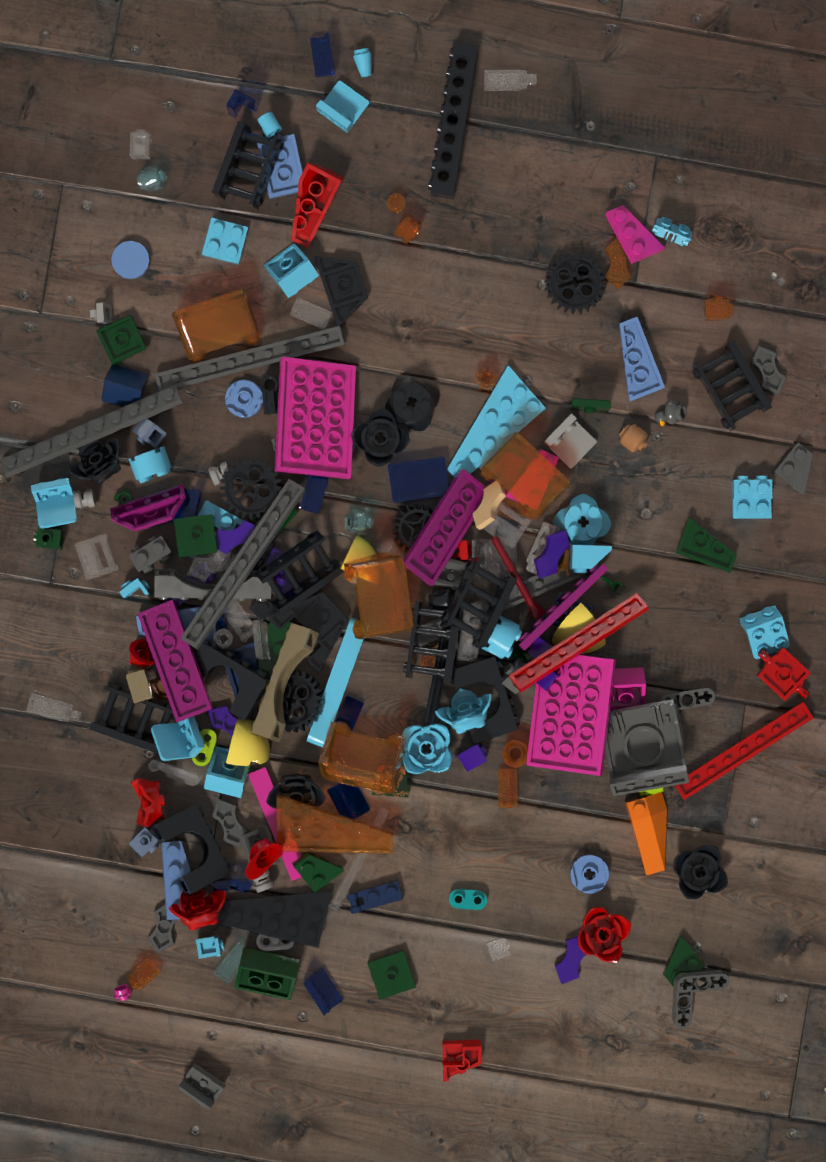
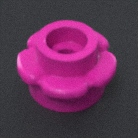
(122, 992)

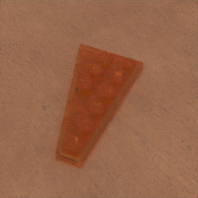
(317, 830)

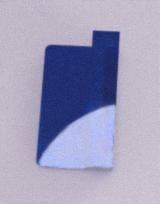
(322, 56)
(236, 102)
(314, 494)
(190, 505)
(348, 800)
(323, 991)

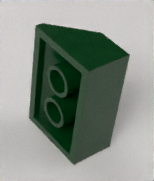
(267, 973)

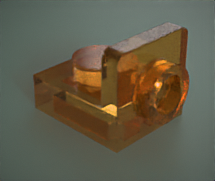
(143, 975)

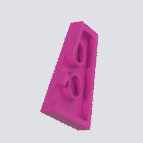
(632, 235)

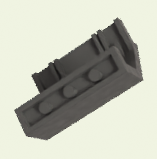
(645, 748)

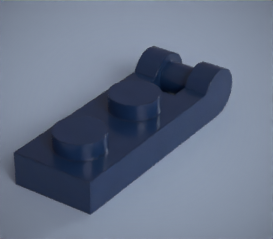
(375, 896)

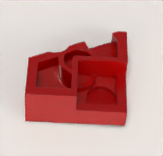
(460, 1056)

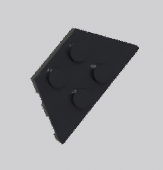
(342, 286)

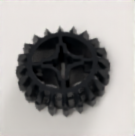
(402, 520)

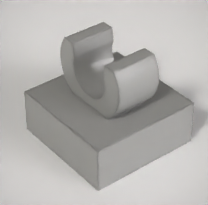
(102, 313)

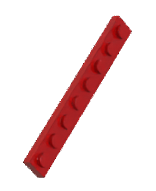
(578, 642)
(745, 749)

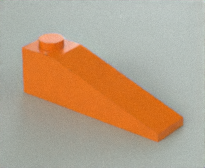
(649, 825)

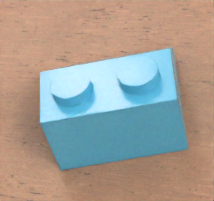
(291, 270)
(586, 557)
(225, 777)

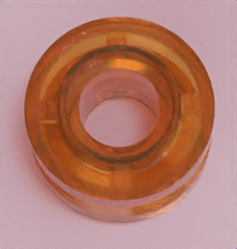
(408, 229)
(506, 753)

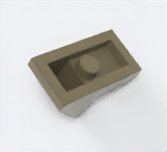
(139, 684)

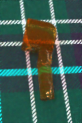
(564, 566)

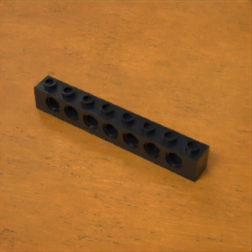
(467, 54)

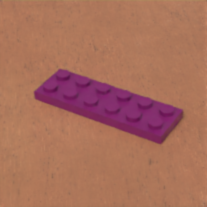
(445, 528)
(556, 611)
(175, 661)

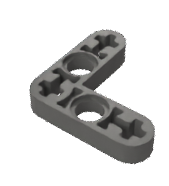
(702, 702)
(688, 989)

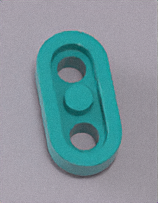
(467, 899)

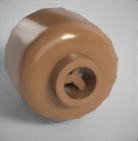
(633, 438)

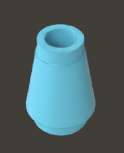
(363, 61)

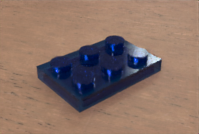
(418, 479)

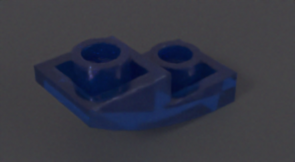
(226, 884)

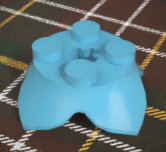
(583, 506)
(465, 711)
(437, 760)

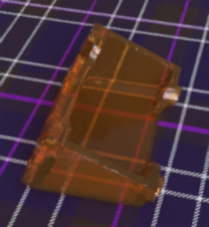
(216, 324)
(525, 475)
(380, 595)
(361, 759)

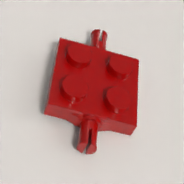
(783, 673)

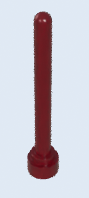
(535, 610)

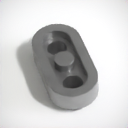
(275, 944)

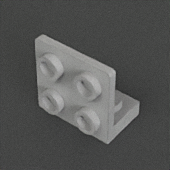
(570, 441)

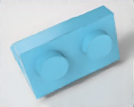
(54, 503)
(765, 631)
(178, 739)

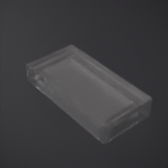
(310, 313)
(261, 640)

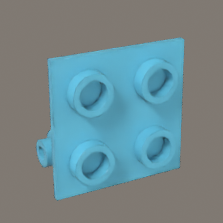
(682, 231)

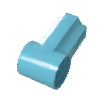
(269, 125)

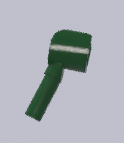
(614, 585)

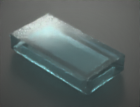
(229, 966)

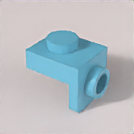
(130, 587)
(210, 946)

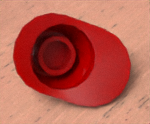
(141, 654)
(261, 857)

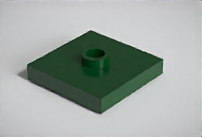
(121, 340)
(590, 405)
(195, 536)
(391, 974)

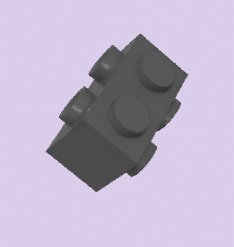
(155, 551)

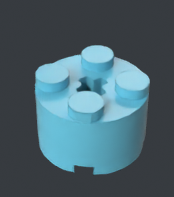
(149, 464)
(503, 638)

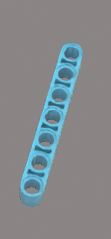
(336, 685)

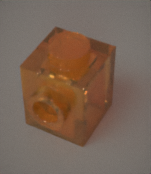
(717, 309)

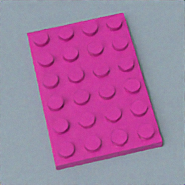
(315, 418)
(573, 717)

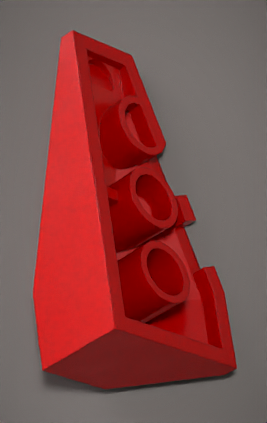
(315, 195)

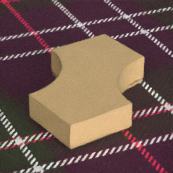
(486, 511)

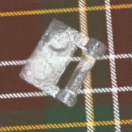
(505, 531)
(90, 557)

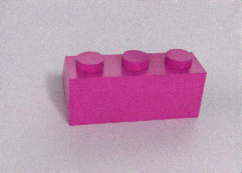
(628, 688)

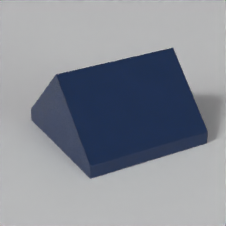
(123, 385)

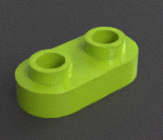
(208, 749)

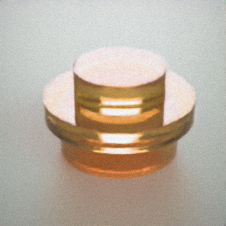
(396, 202)

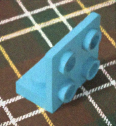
(342, 106)

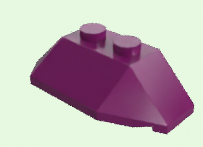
(149, 509)

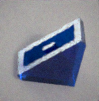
(350, 711)

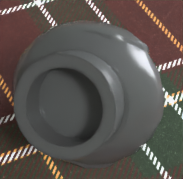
(673, 413)

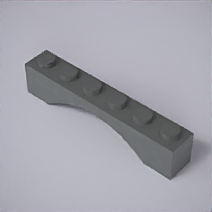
(172, 584)

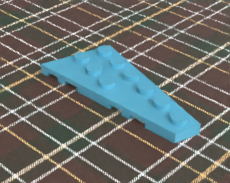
(505, 412)

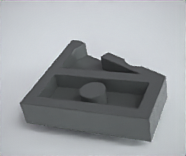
(795, 468)

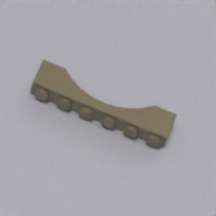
(270, 718)

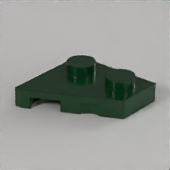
(316, 871)
(682, 961)

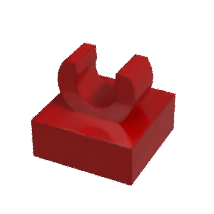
(465, 551)

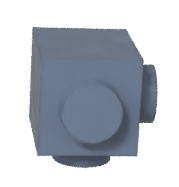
(149, 433)
(145, 842)

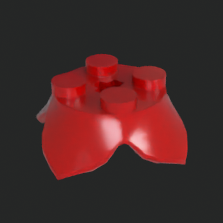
(150, 800)
(199, 908)
(615, 929)

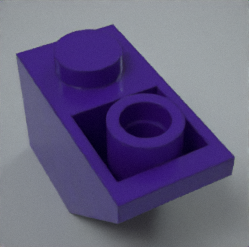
(473, 756)

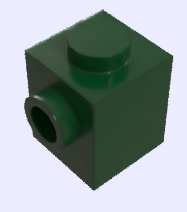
(49, 538)

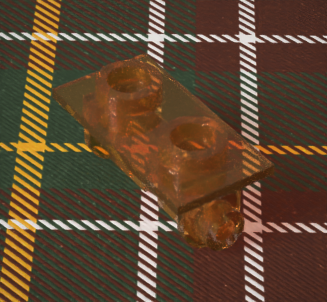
(507, 788)

